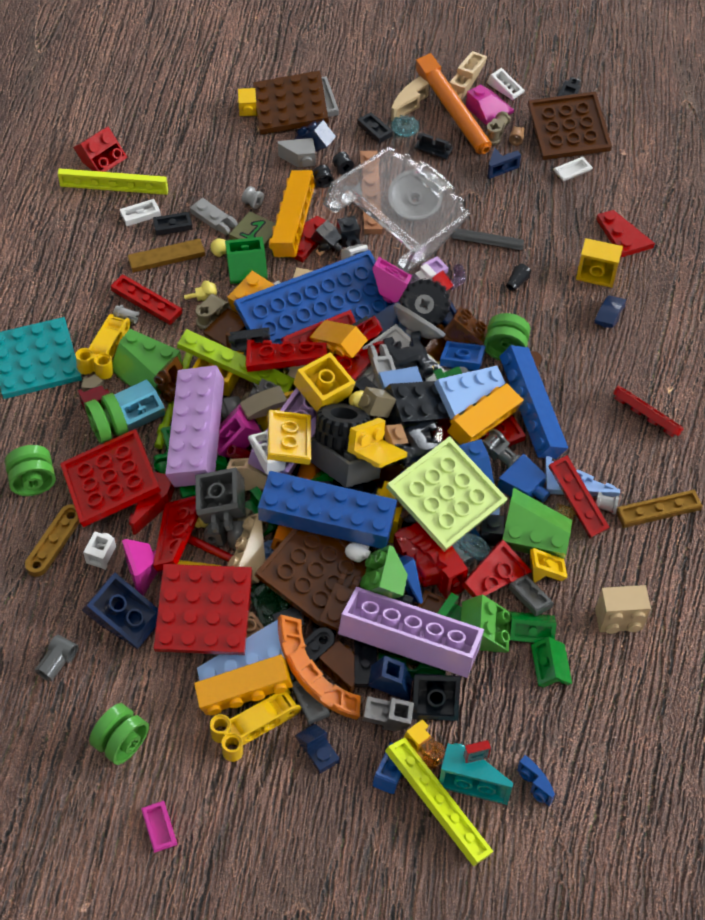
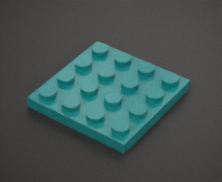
(36, 358)

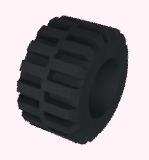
(334, 424)

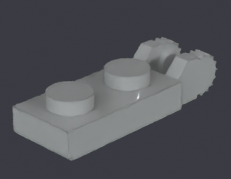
(213, 216)
(380, 363)

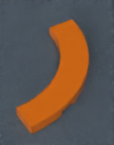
(308, 673)

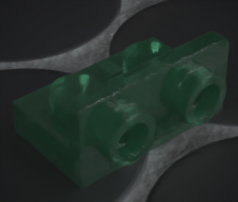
(266, 603)

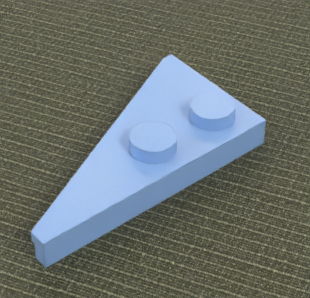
(592, 485)

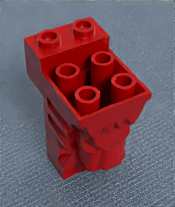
(432, 563)

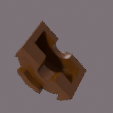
(167, 379)

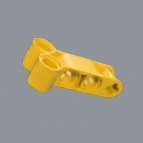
(103, 348)
(252, 723)

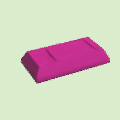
(159, 826)

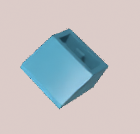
(140, 404)

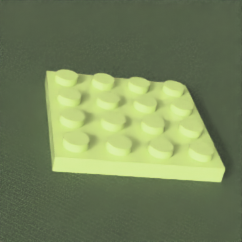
(446, 493)

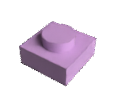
(437, 265)

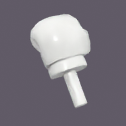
(357, 552)

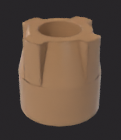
(516, 136)

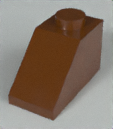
(339, 665)

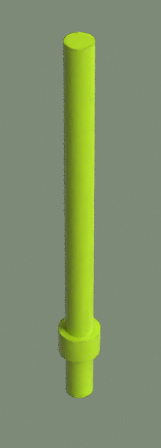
(169, 411)

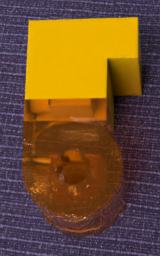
(426, 747)

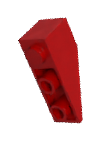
(150, 507)

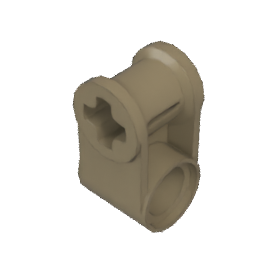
(210, 310)

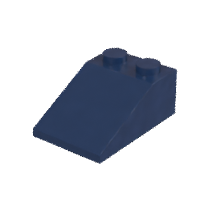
(122, 611)

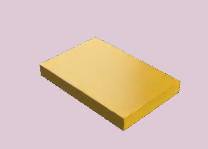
(289, 437)

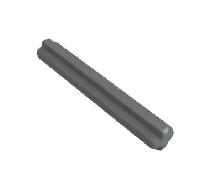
(489, 239)

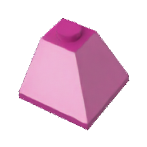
(485, 104)
(390, 280)
(140, 563)

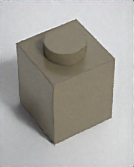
(376, 402)

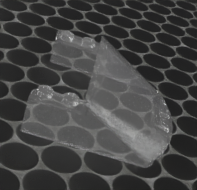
(405, 200)

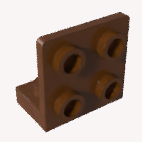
(221, 327)
(465, 328)

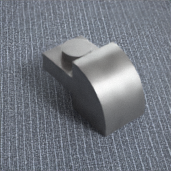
(391, 714)

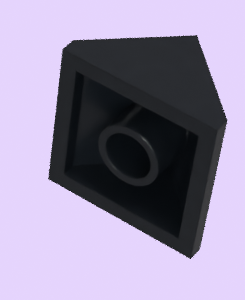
(436, 697)

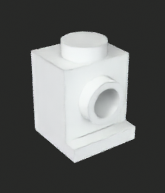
(99, 550)

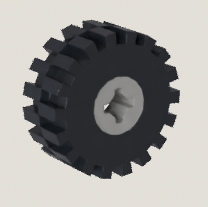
(433, 297)

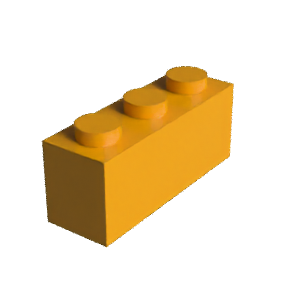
(340, 338)

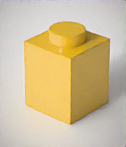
(247, 102)

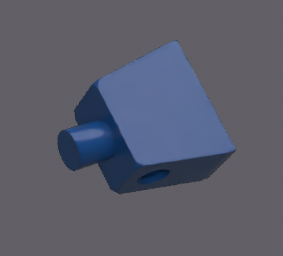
(524, 477)

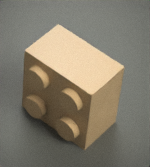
(622, 609)

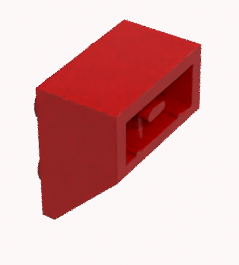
(100, 151)

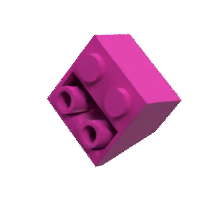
(235, 431)

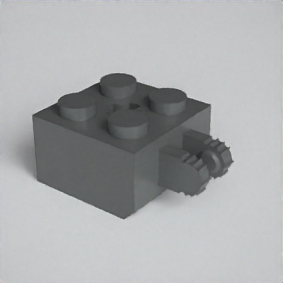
(220, 497)

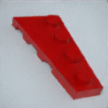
(276, 356)
(176, 527)

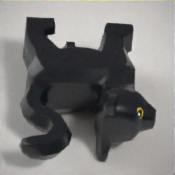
(411, 356)
(419, 442)

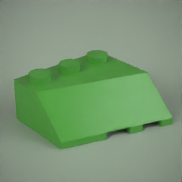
(141, 358)
(536, 526)

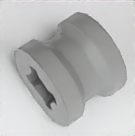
(252, 197)

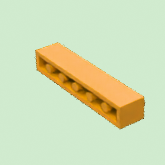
(292, 213)

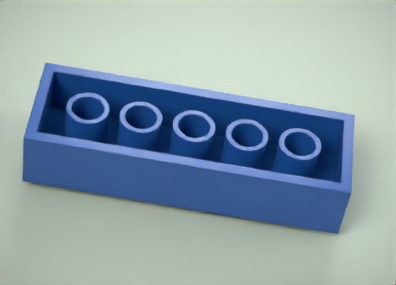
(327, 509)

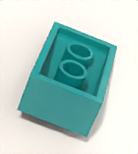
(473, 778)

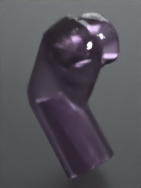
(459, 276)

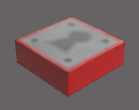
(477, 751)

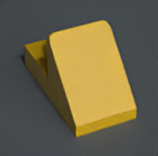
(547, 565)

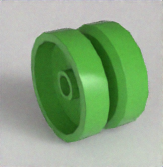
(505, 330)
(106, 418)
(29, 470)
(119, 733)

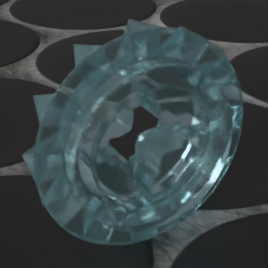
(406, 130)
(479, 549)

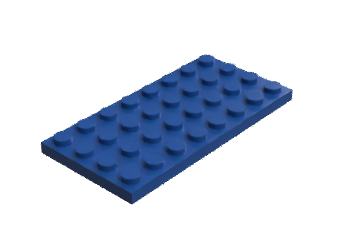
(314, 298)

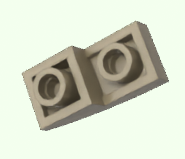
(260, 403)

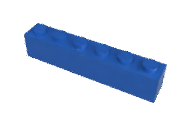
(536, 407)

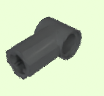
(59, 652)

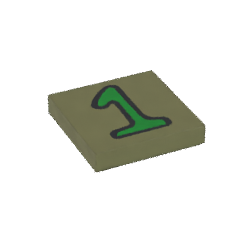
(253, 226)

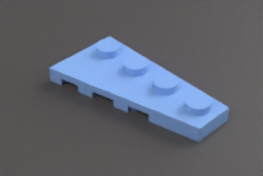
(467, 388)
(259, 647)

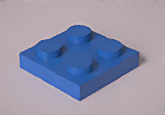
(462, 355)

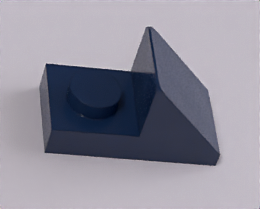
(503, 164)
(318, 748)

